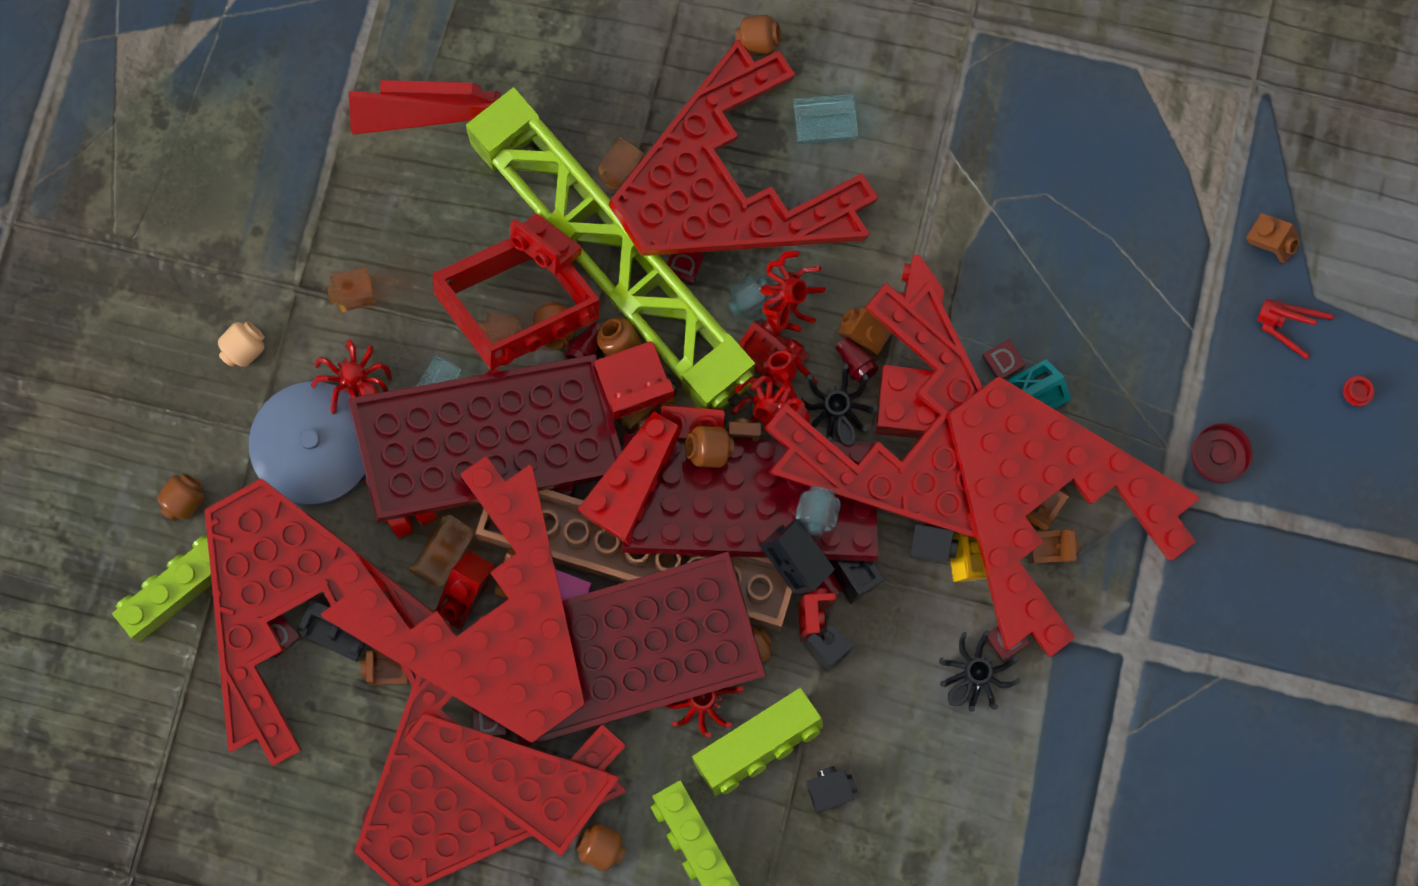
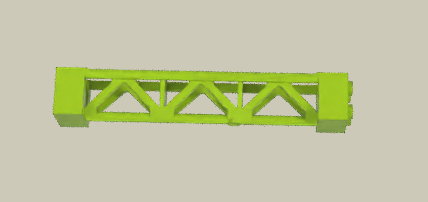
(499, 137)

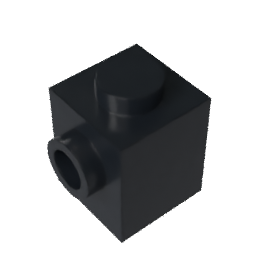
(933, 544)
(831, 789)

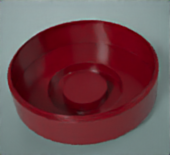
(1221, 453)

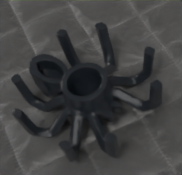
(838, 406)
(976, 673)

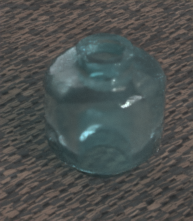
(747, 298)
(818, 510)

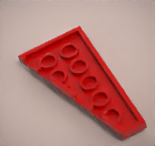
(529, 786)

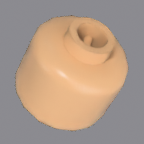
(241, 344)

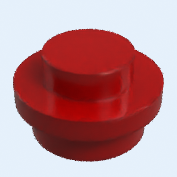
(1358, 391)

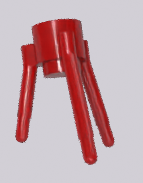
(1275, 312)
(783, 367)

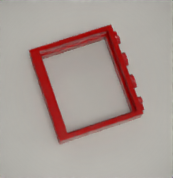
(491, 263)

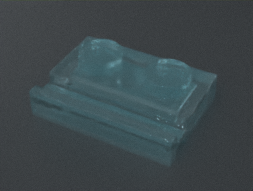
(825, 119)

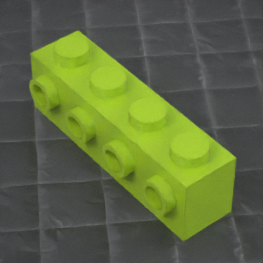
(166, 593)
(758, 742)
(692, 837)

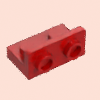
(544, 243)
(763, 341)
(690, 417)
(811, 612)

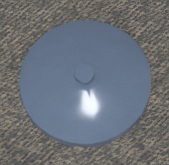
(305, 446)

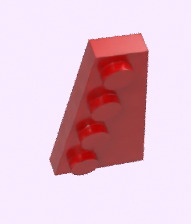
(624, 488)

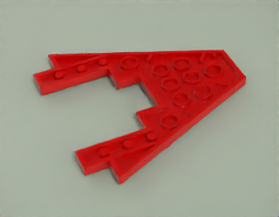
(689, 201)
(1017, 457)
(928, 478)
(262, 564)
(512, 660)
(430, 822)

